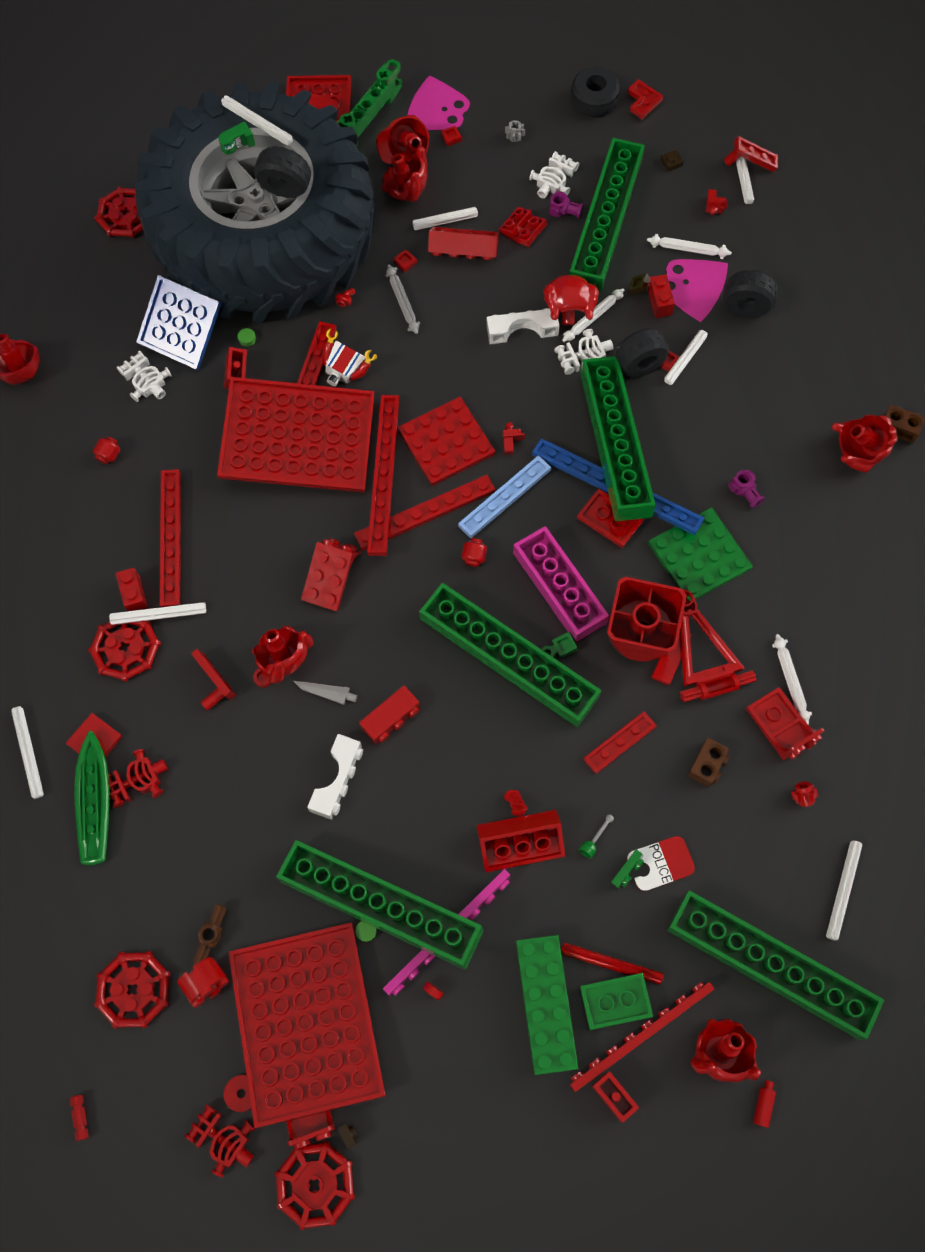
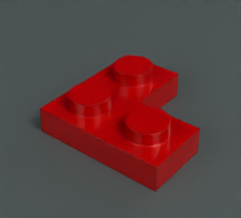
(646, 98)

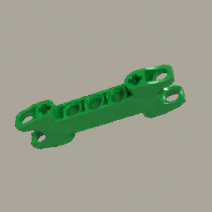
(379, 94)

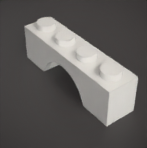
(501, 326)
(326, 800)

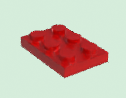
(600, 517)

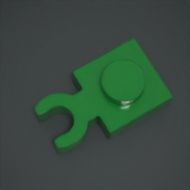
(562, 645)

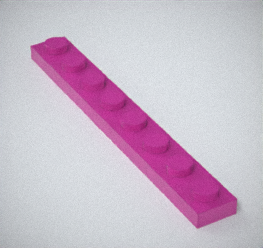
(470, 911)

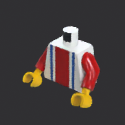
(343, 362)

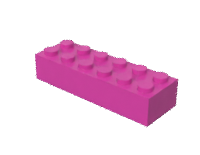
(560, 584)

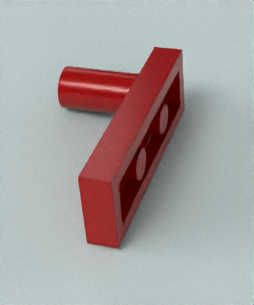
(753, 153)
(223, 688)

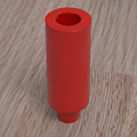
(764, 1105)

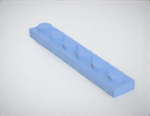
(504, 497)

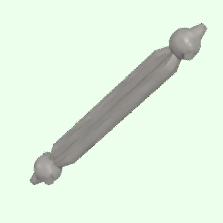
(402, 299)

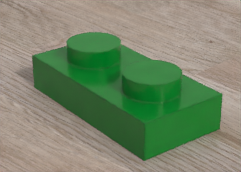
(634, 862)

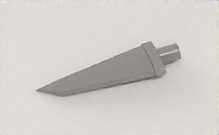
(333, 693)

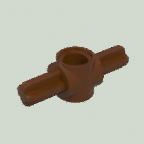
(213, 924)

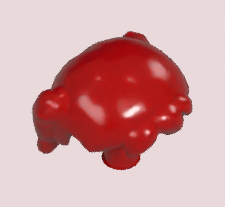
(406, 178)
(570, 294)
(865, 441)
(281, 652)
(726, 1052)

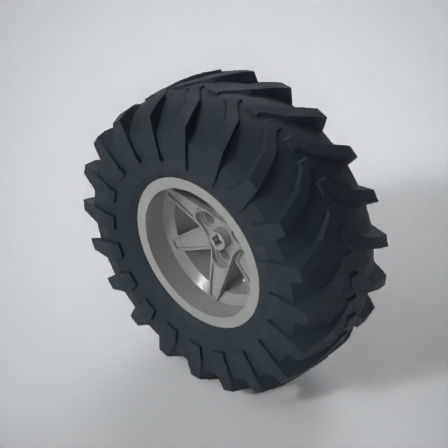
(282, 254)

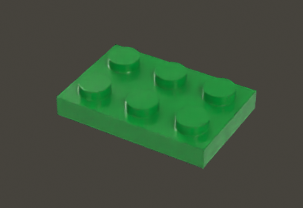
(616, 1001)

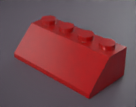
(463, 242)
(521, 840)

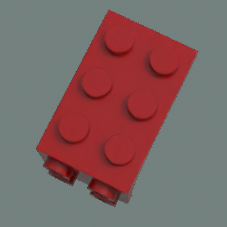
(329, 573)
(783, 725)
(309, 1127)

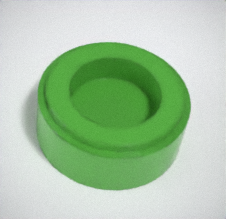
(246, 337)
(365, 932)

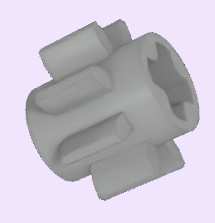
(514, 131)

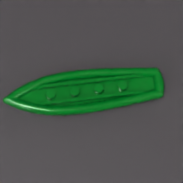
(91, 801)

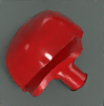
(402, 137)
(17, 360)

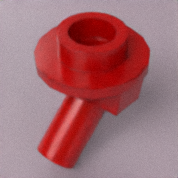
(345, 299)

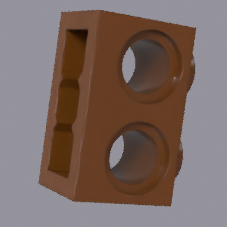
(902, 423)
(704, 760)

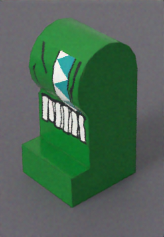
(236, 138)

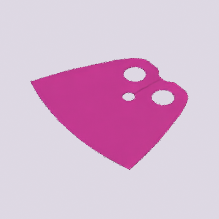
(431, 99)
(704, 285)

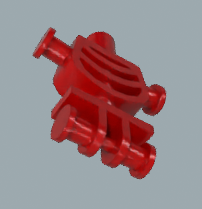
(148, 770)
(238, 1152)

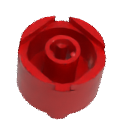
(203, 981)

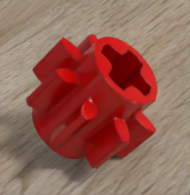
(804, 794)

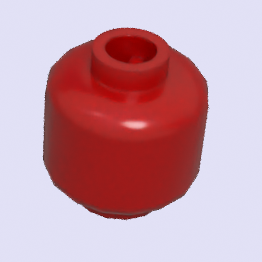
(106, 450)
(474, 552)

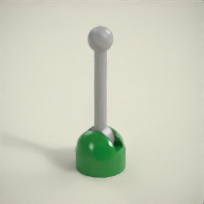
(588, 847)

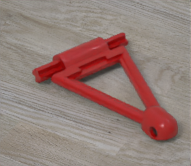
(715, 680)

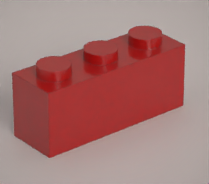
(390, 715)

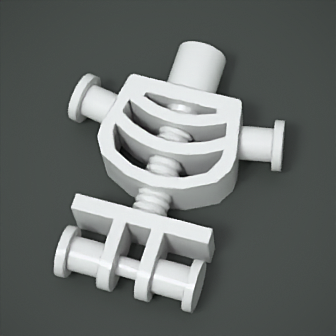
(554, 177)
(596, 351)
(146, 379)

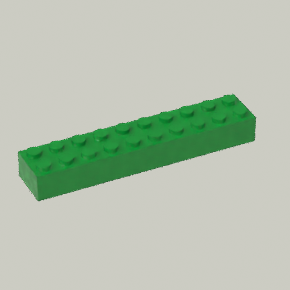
(607, 212)
(617, 439)
(510, 654)
(381, 904)
(776, 966)

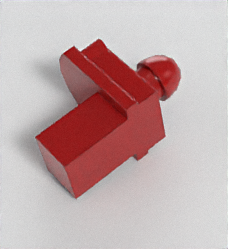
(715, 204)
(509, 436)

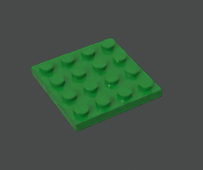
(701, 560)

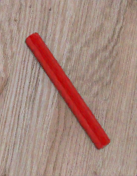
(610, 963)

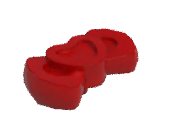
(516, 803)

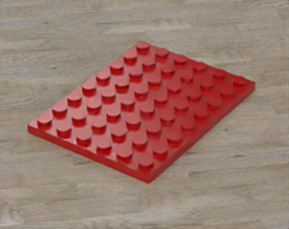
(296, 434)
(305, 1025)

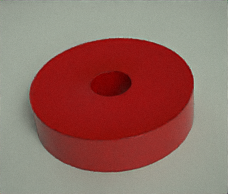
(231, 1095)

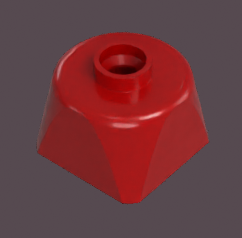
(646, 603)

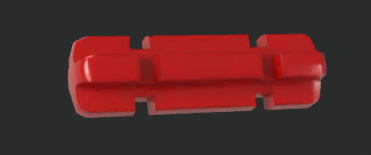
(79, 1117)

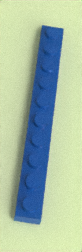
(594, 475)

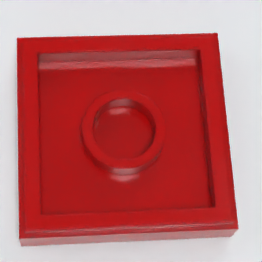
(105, 734)

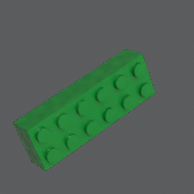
(546, 1005)

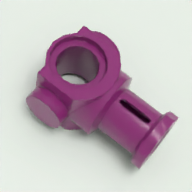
(561, 205)
(746, 489)

